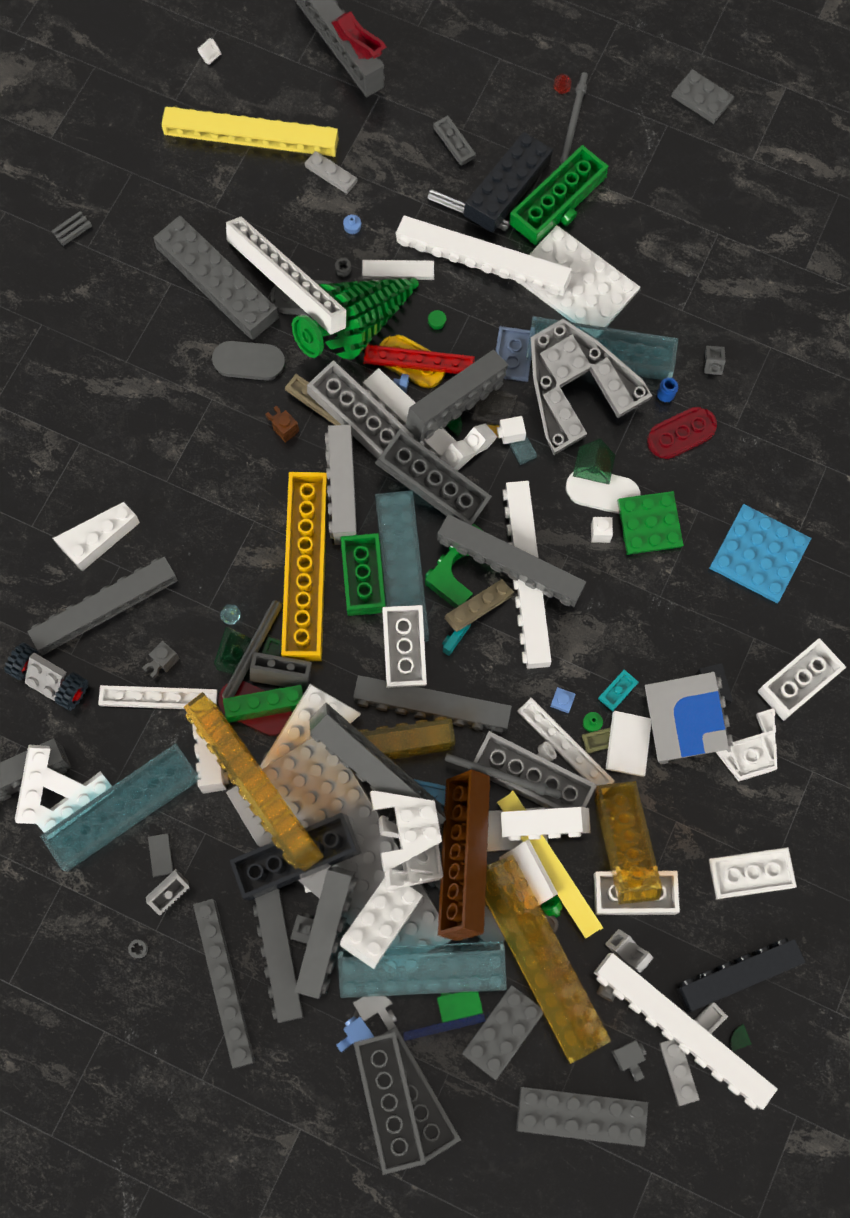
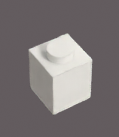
(511, 430)
(601, 530)

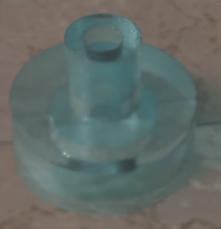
(230, 614)

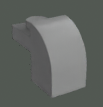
(628, 951)
(373, 1005)

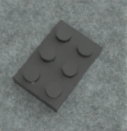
(702, 96)

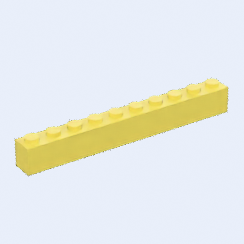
(250, 131)

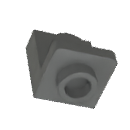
(714, 360)

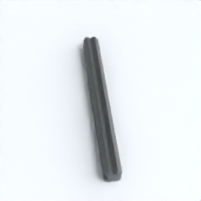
(254, 646)

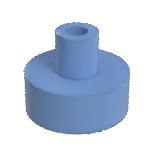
(352, 224)
(403, 382)

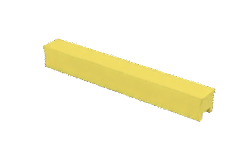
(559, 877)

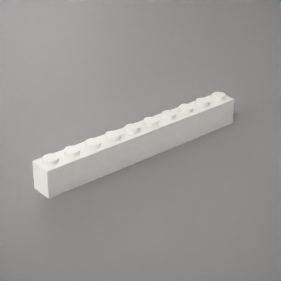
(483, 255)
(286, 275)
(529, 600)
(686, 1031)

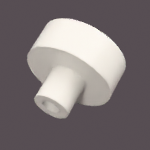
(547, 751)

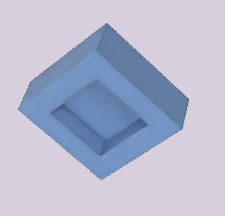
(562, 700)

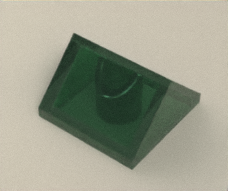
(594, 462)
(231, 650)

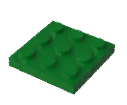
(650, 523)

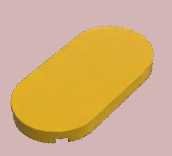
(422, 378)

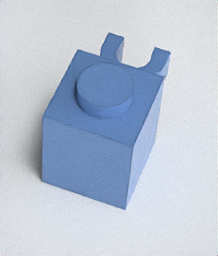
(356, 1031)

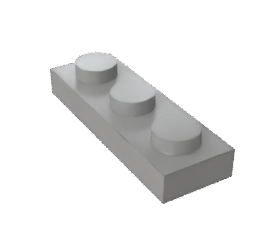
(331, 172)
(679, 1072)

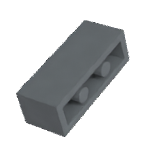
(280, 671)

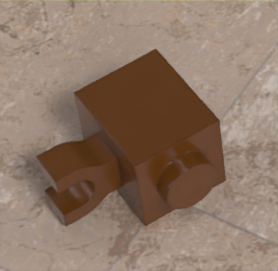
(283, 424)

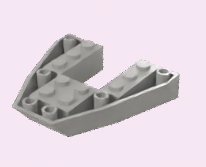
(565, 354)

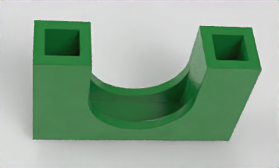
(444, 583)

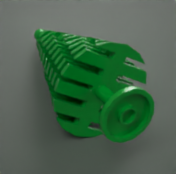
(367, 311)

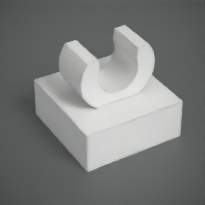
(209, 51)

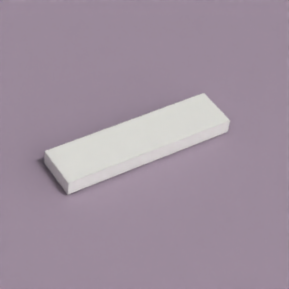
(397, 269)

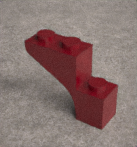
(362, 41)

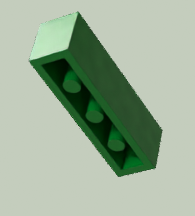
(262, 703)

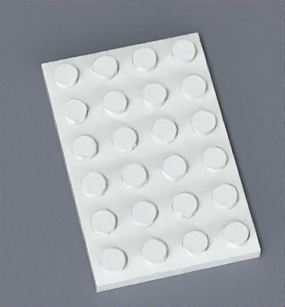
(595, 288)

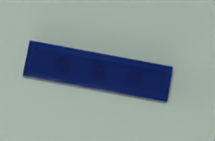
(442, 1027)

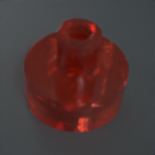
(562, 83)

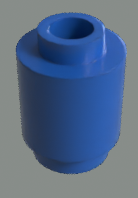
(667, 389)

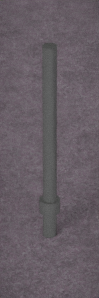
(580, 90)
(540, 788)

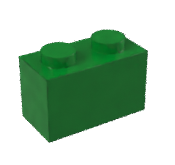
(459, 1005)

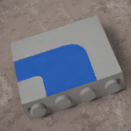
(688, 717)

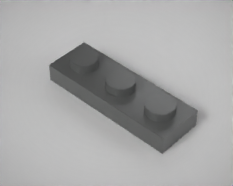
(454, 140)

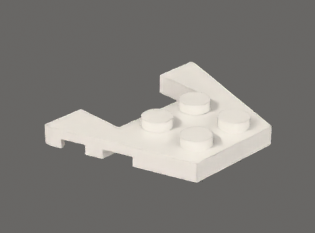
(756, 753)
(415, 822)
(420, 869)

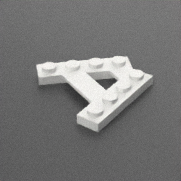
(38, 775)

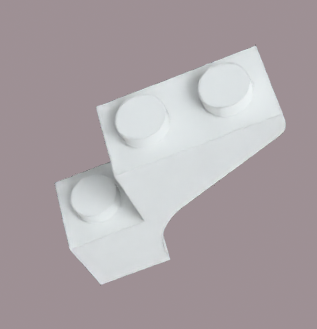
(475, 442)

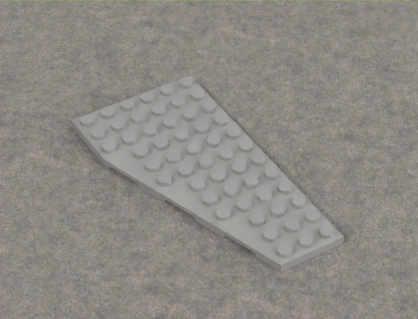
(319, 788)

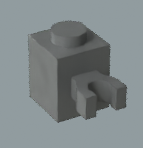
(163, 658)
(302, 928)
(629, 1057)

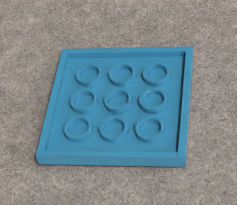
(760, 553)

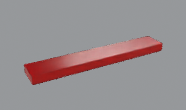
(417, 359)

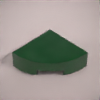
(455, 427)
(739, 1038)

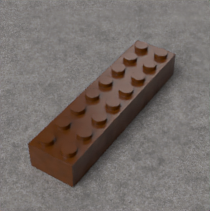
(464, 856)

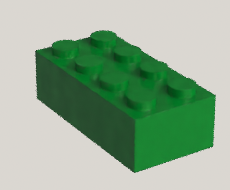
(363, 574)

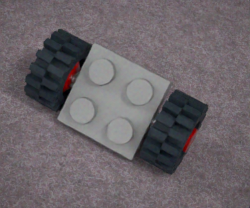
(46, 676)

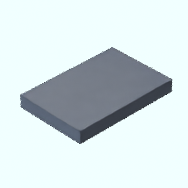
(512, 348)

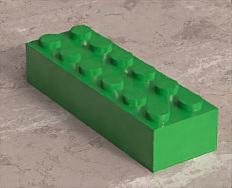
(558, 194)

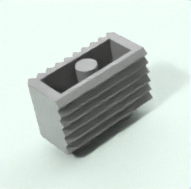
(167, 892)

